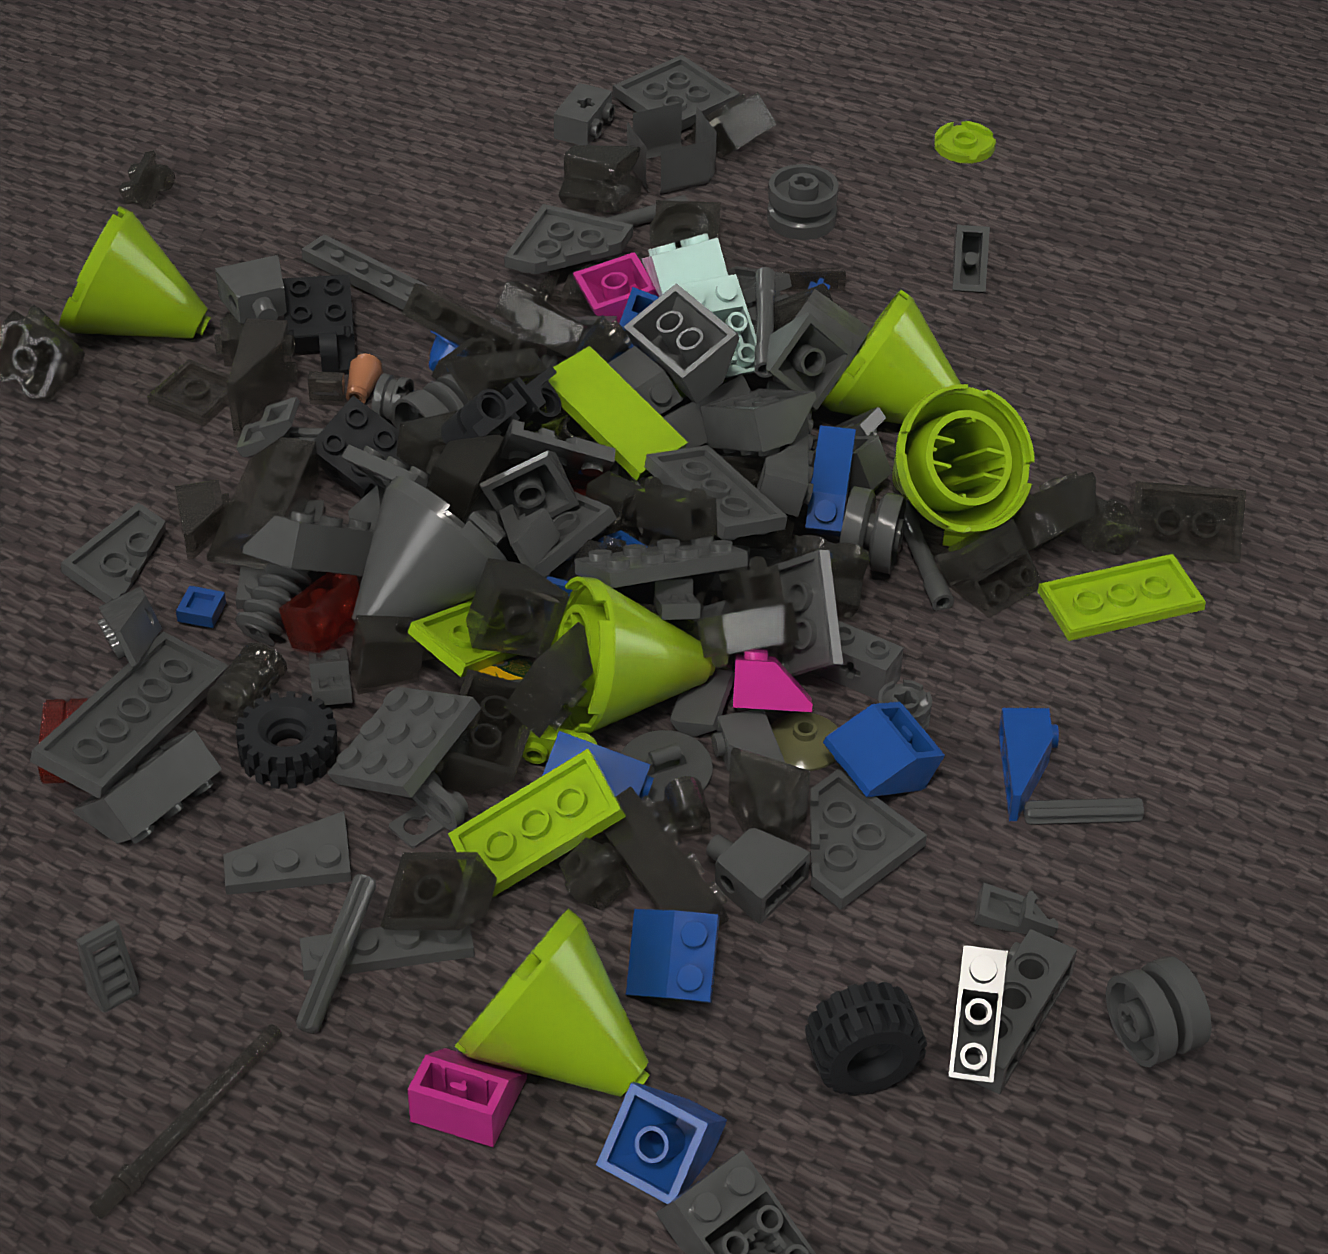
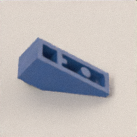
(830, 480)
(1025, 752)

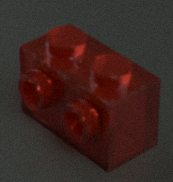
(321, 612)

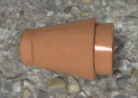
(363, 376)

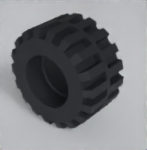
(865, 1038)

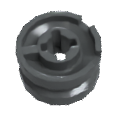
(387, 392)
(911, 696)

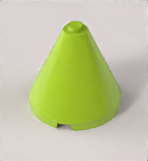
(132, 288)
(893, 366)
(963, 459)
(632, 655)
(560, 1018)

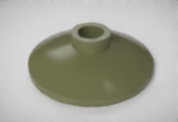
(802, 738)

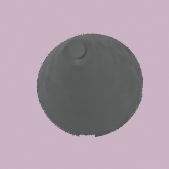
(420, 556)

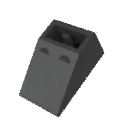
(732, 1214)

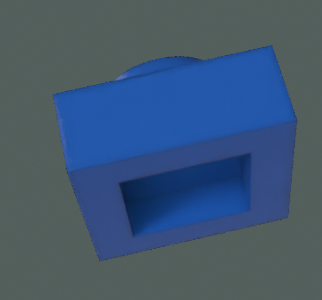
(201, 606)

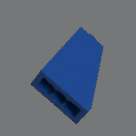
(618, 769)

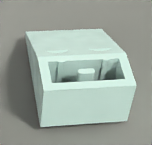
(693, 262)
(727, 302)

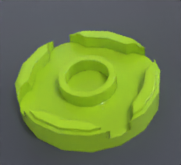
(964, 149)

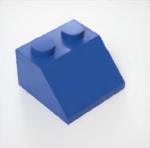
(673, 955)

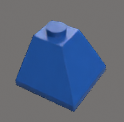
(660, 1141)

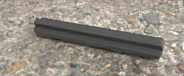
(336, 954)

